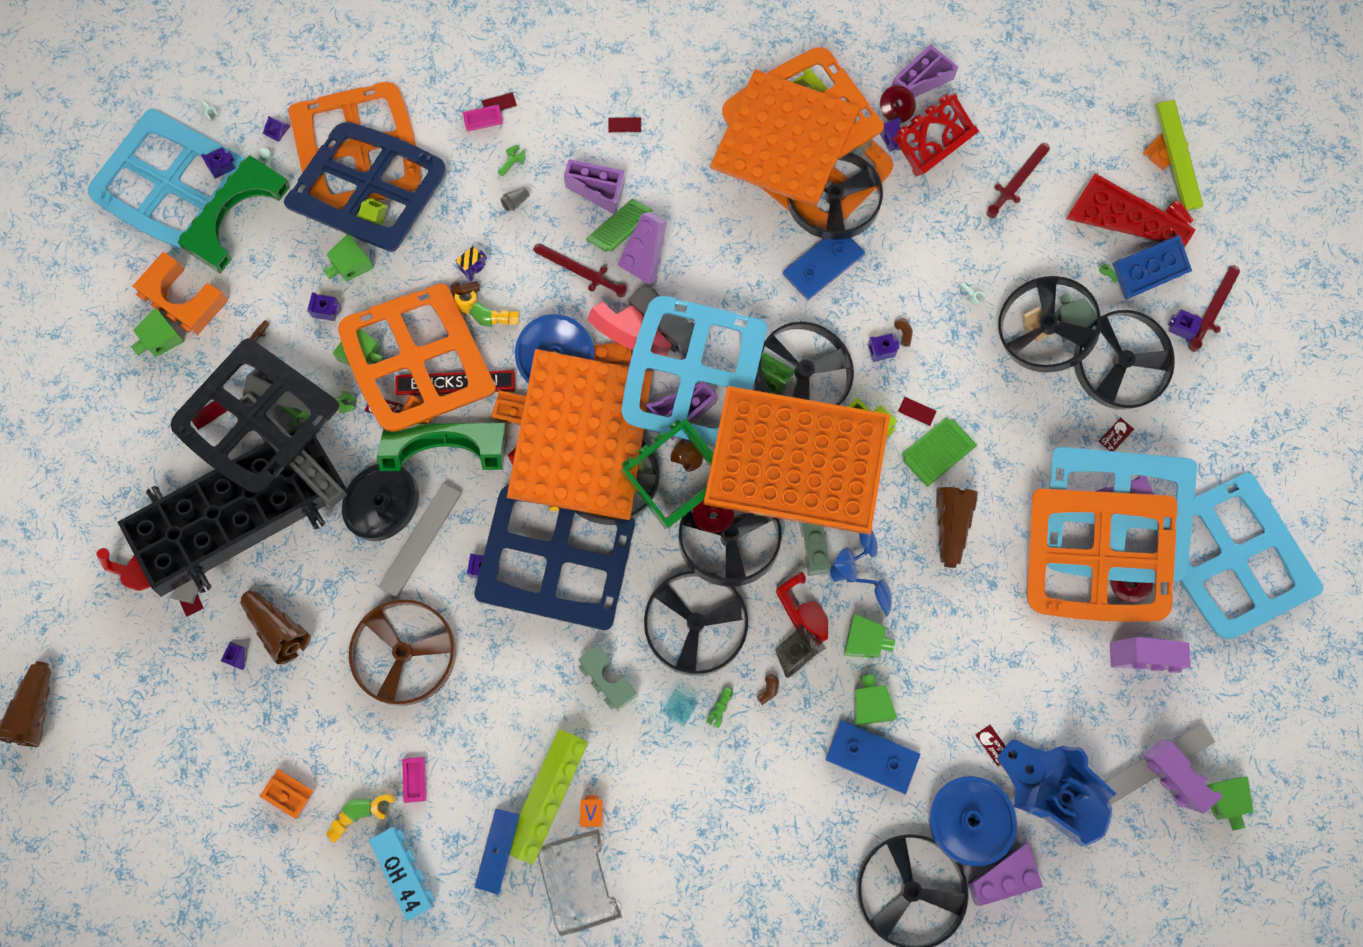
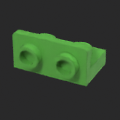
(775, 374)

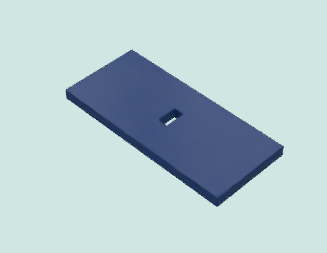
(494, 864)

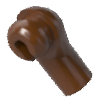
(459, 289)
(906, 330)
(771, 691)

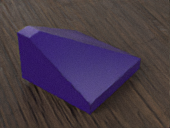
(275, 128)
(234, 656)

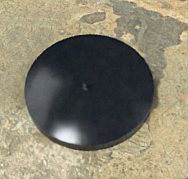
(380, 503)

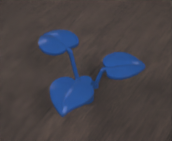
(845, 569)

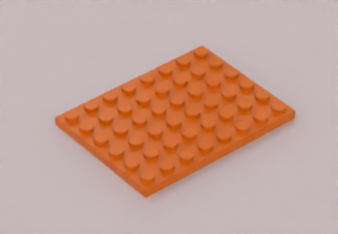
(576, 436)
(798, 460)

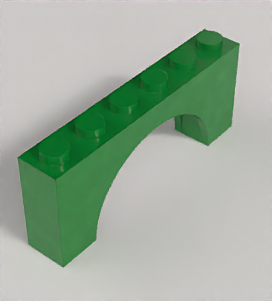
(247, 181)
(482, 439)

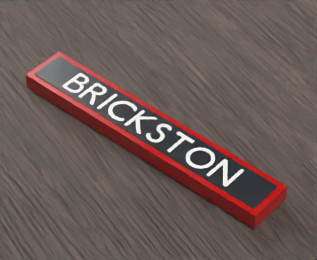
(451, 382)

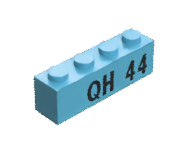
(401, 873)

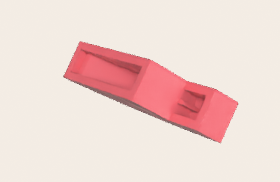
(625, 327)

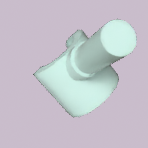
(208, 110)
(266, 155)
(973, 294)

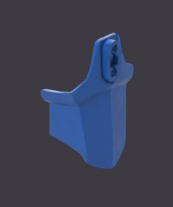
(1060, 790)

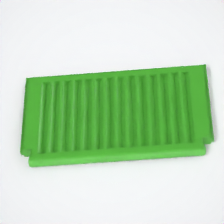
(618, 226)
(938, 451)

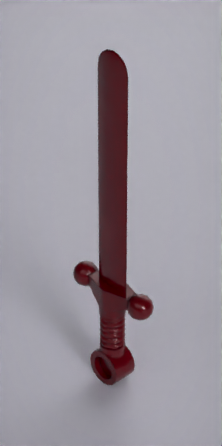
(1008, 192)
(581, 270)
(1214, 308)

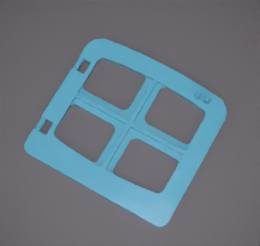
(164, 181)
(691, 368)
(1123, 466)
(1235, 557)

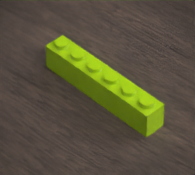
(546, 795)

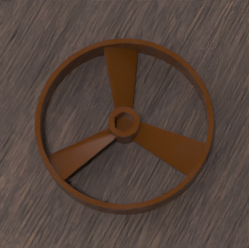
(402, 652)

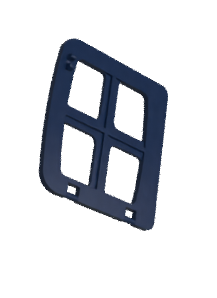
(366, 183)
(556, 553)

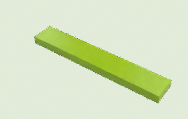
(1179, 155)

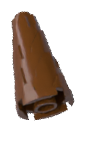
(954, 522)
(275, 629)
(27, 709)

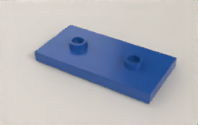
(822, 265)
(1152, 267)
(873, 757)

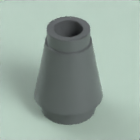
(513, 199)

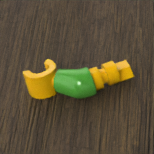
(484, 315)
(355, 810)

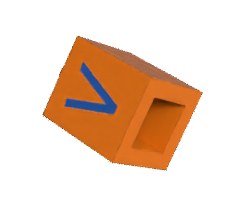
(591, 811)

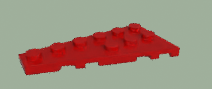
(1118, 210)

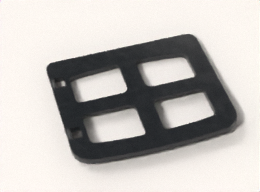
(252, 417)

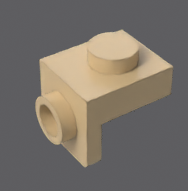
(1032, 321)

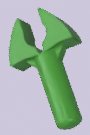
(512, 159)
(345, 397)
(295, 415)

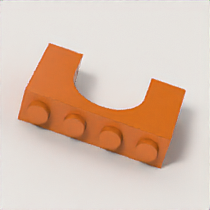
(192, 315)

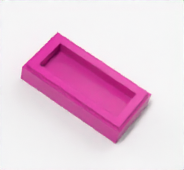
(482, 118)
(414, 780)

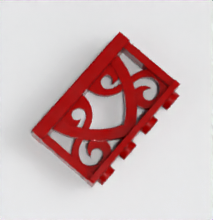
(959, 134)

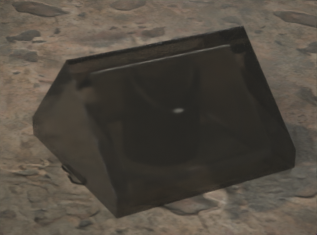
(798, 651)

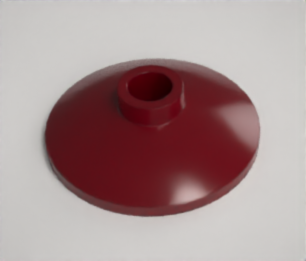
(890, 107)
(702, 518)
(1133, 594)

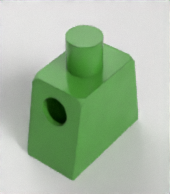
(347, 260)
(155, 335)
(369, 348)
(866, 639)
(872, 703)
(1235, 801)

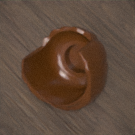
(686, 455)

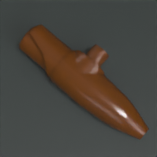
(260, 331)

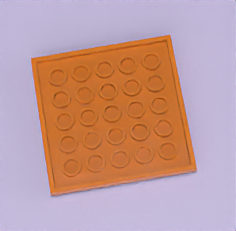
(785, 138)

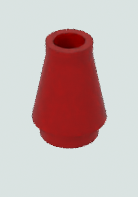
(1179, 211)

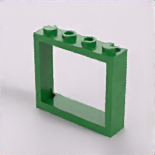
(645, 451)

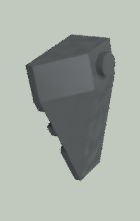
(258, 383)

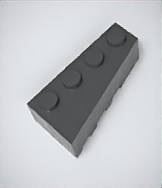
(673, 328)

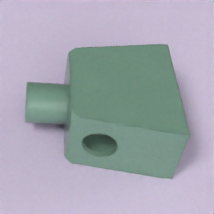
(1075, 312)

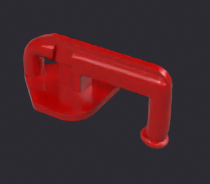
(130, 575)
(807, 614)

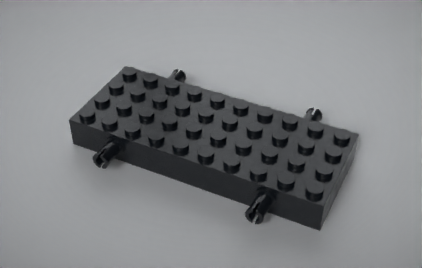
(216, 519)

